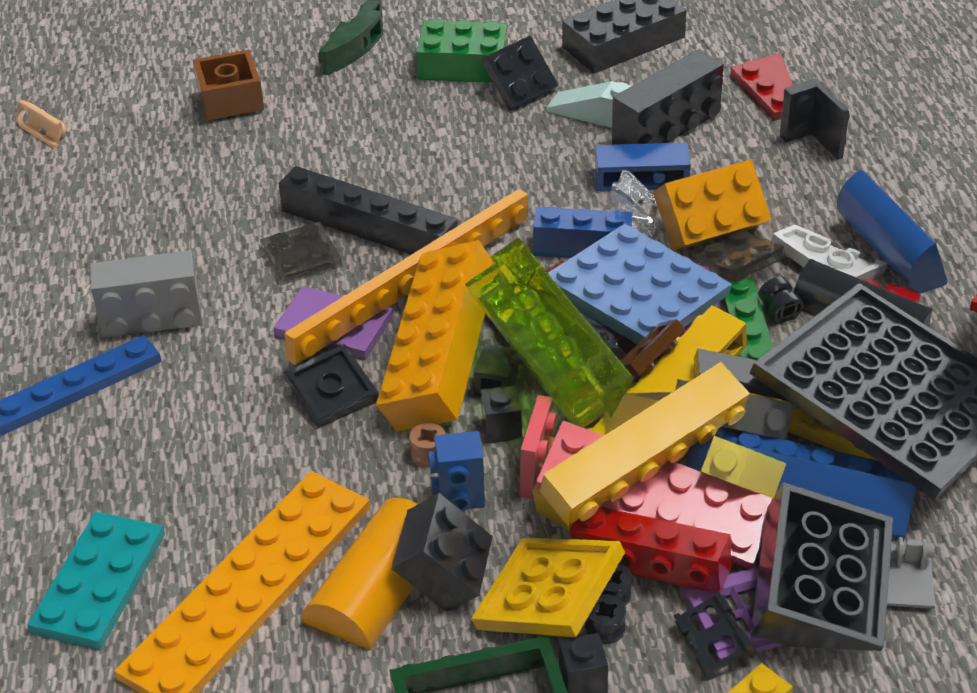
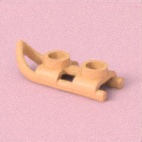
(37, 119)

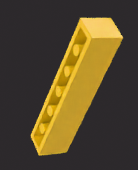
(644, 444)

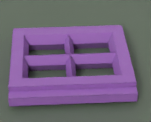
(734, 584)

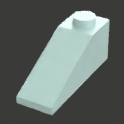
(588, 103)

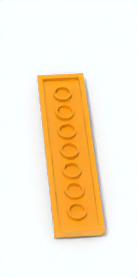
(244, 589)

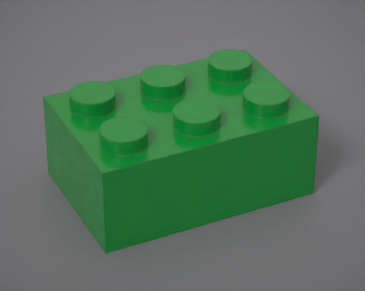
(456, 49)

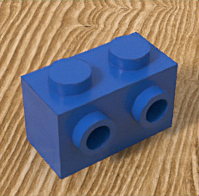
(458, 469)

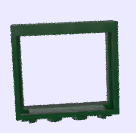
(478, 666)

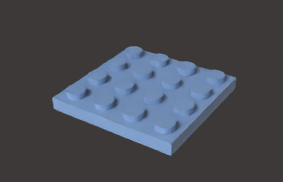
(637, 283)

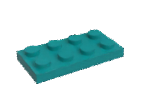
(96, 580)

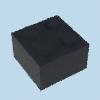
(442, 552)

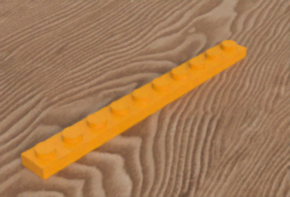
(396, 281)

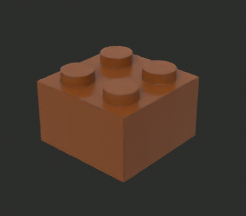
(228, 84)

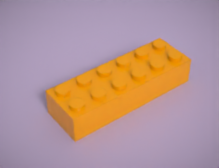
(435, 339)

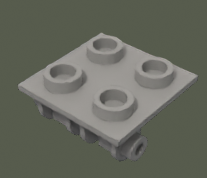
(911, 574)

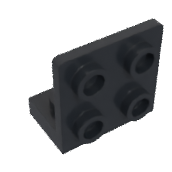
(814, 111)

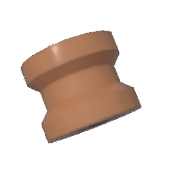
(422, 441)

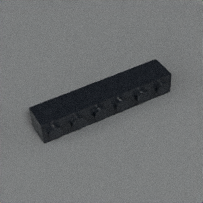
(361, 211)

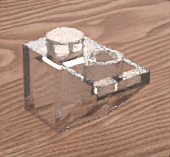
(636, 198)

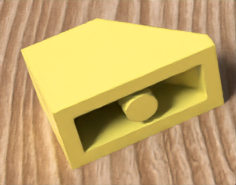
(743, 467)

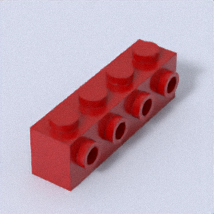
(662, 548)

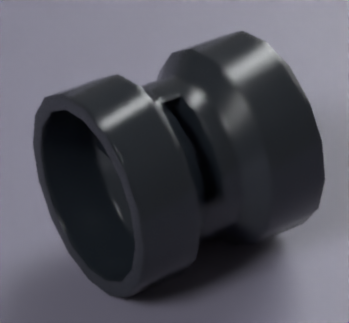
(782, 301)

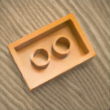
(711, 205)

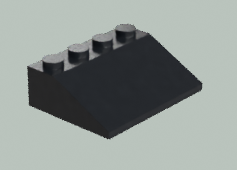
(822, 573)

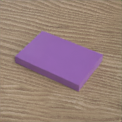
(310, 301)

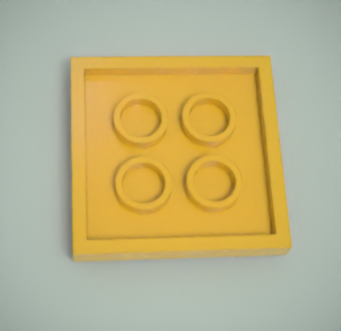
(548, 586)

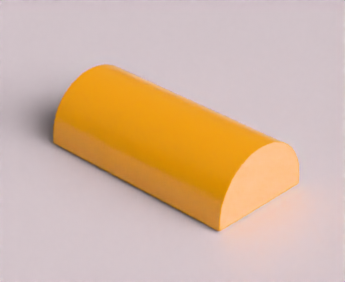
(362, 588)

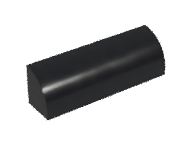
(823, 285)

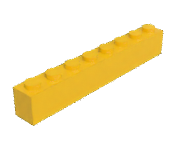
(712, 332)

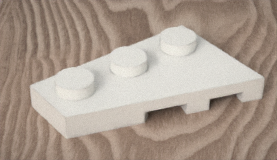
(805, 245)

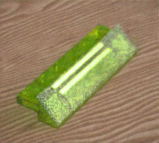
(550, 335)

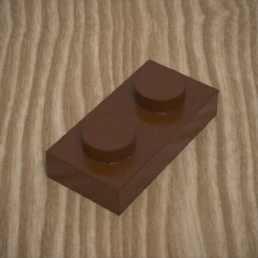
(658, 341)

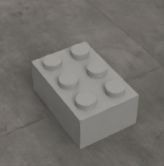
(146, 294)

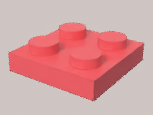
(536, 444)

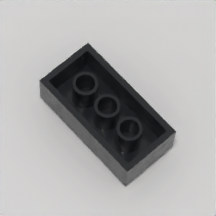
(622, 31)
(668, 101)

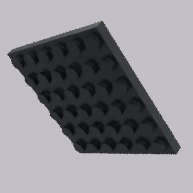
(882, 387)

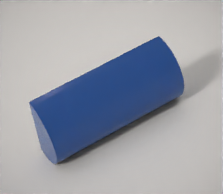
(891, 233)

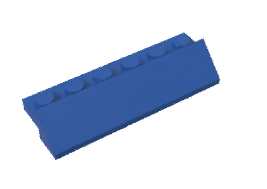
(827, 472)

